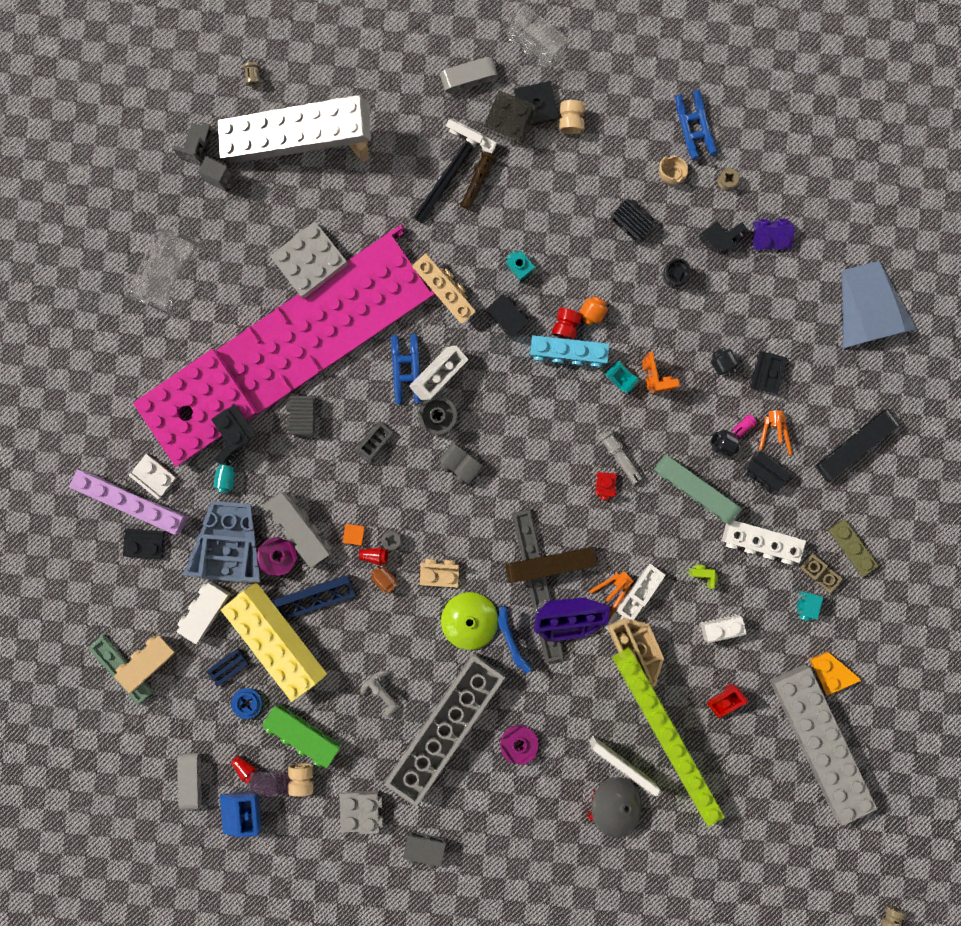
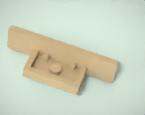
(445, 288)

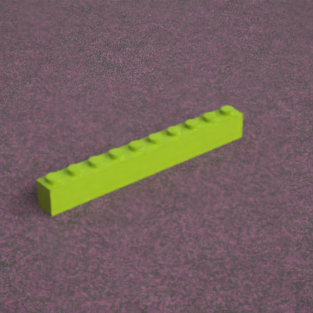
(668, 737)

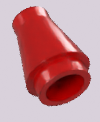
(374, 555)
(243, 769)

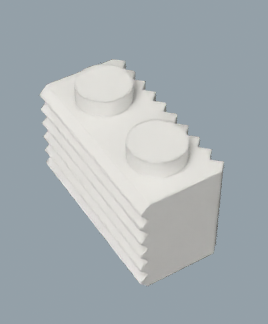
(723, 628)

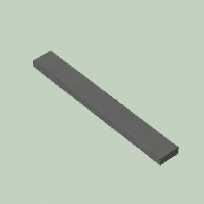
(537, 587)

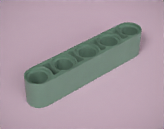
(697, 490)

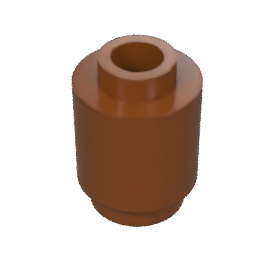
(383, 579)

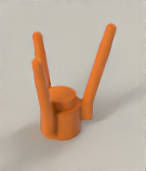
(776, 419)
(622, 583)

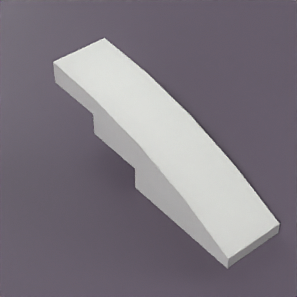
(638, 595)

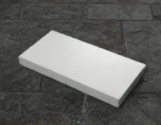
(624, 766)

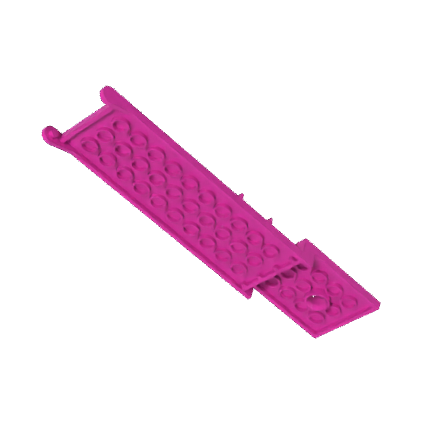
(285, 348)

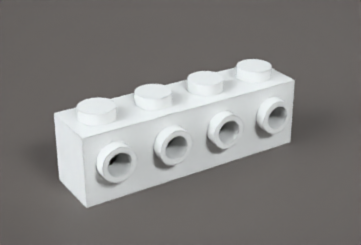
(763, 541)

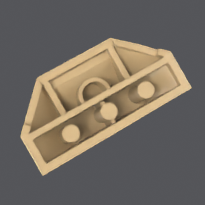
(642, 643)

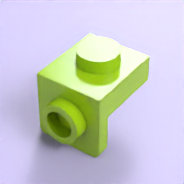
(701, 571)

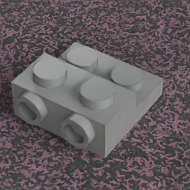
(361, 812)

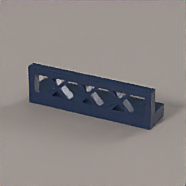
(308, 592)

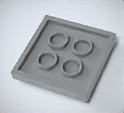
(309, 260)

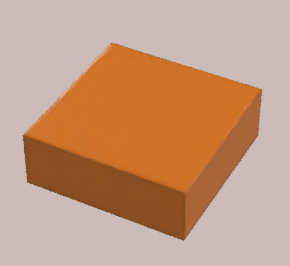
(353, 534)

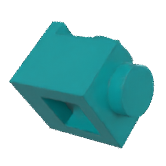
(519, 272)
(809, 606)

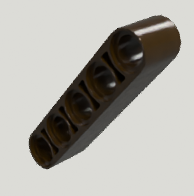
(551, 564)

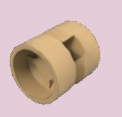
(571, 117)
(300, 779)

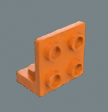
(652, 382)

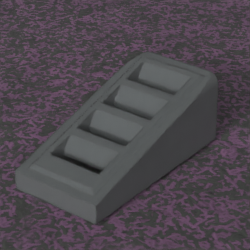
(364, 444)

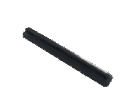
(443, 182)

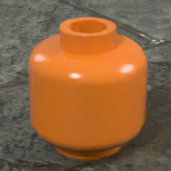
(593, 310)

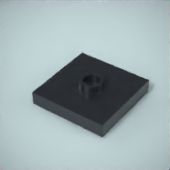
(543, 98)

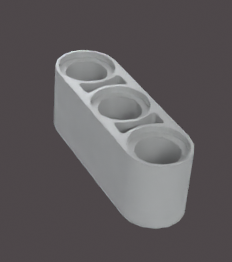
(468, 75)
(189, 781)

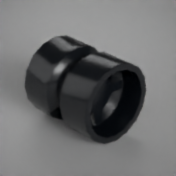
(676, 272)

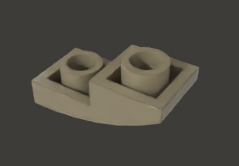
(821, 573)

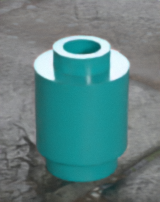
(224, 478)

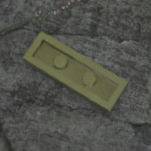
(852, 548)

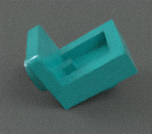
(622, 377)

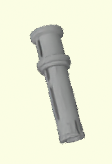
(615, 448)

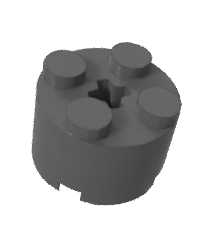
(428, 410)

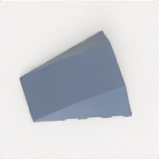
(871, 306)
(225, 545)

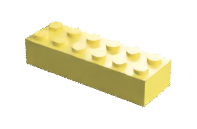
(273, 641)

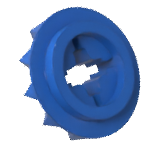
(246, 712)

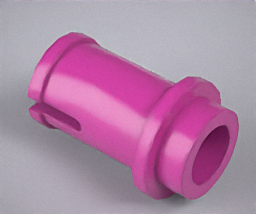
(747, 423)

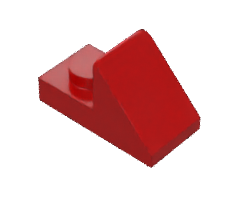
(727, 700)

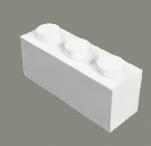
(438, 373)
(203, 612)

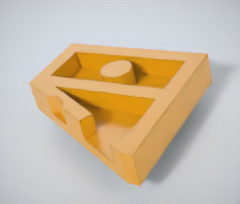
(832, 673)

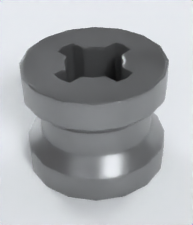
(393, 540)

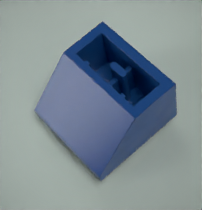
(240, 814)

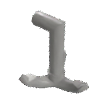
(378, 690)

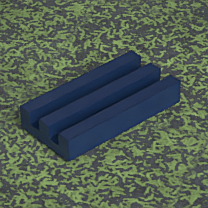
(214, 676)

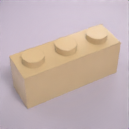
(144, 663)

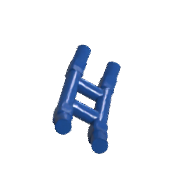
(698, 115)
(397, 359)
(516, 656)

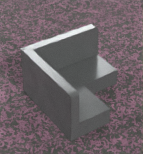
(196, 143)

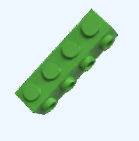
(301, 735)

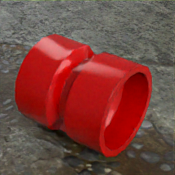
(566, 324)

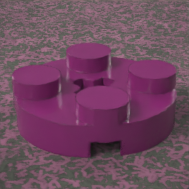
(282, 547)
(518, 755)

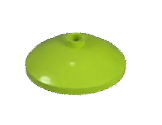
(465, 607)

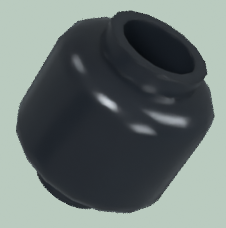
(724, 361)
(725, 443)

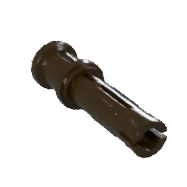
(481, 171)

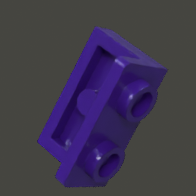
(773, 234)

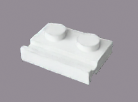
(153, 476)

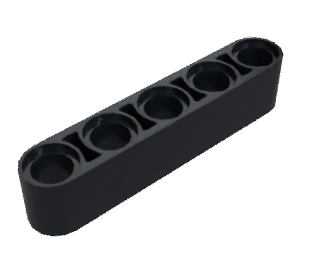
(857, 445)

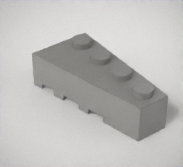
(298, 528)

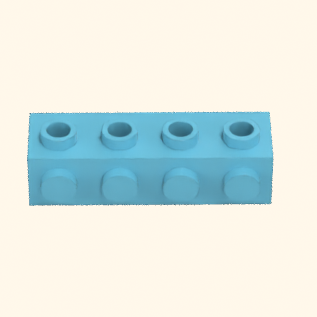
(569, 350)

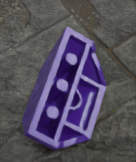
(570, 619)

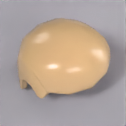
(673, 170)

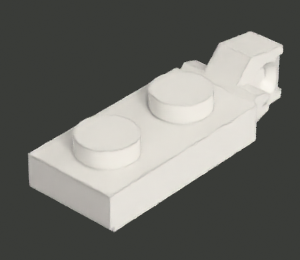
(472, 135)

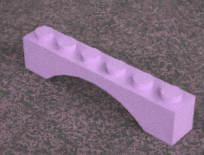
(128, 502)

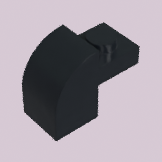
(718, 240)

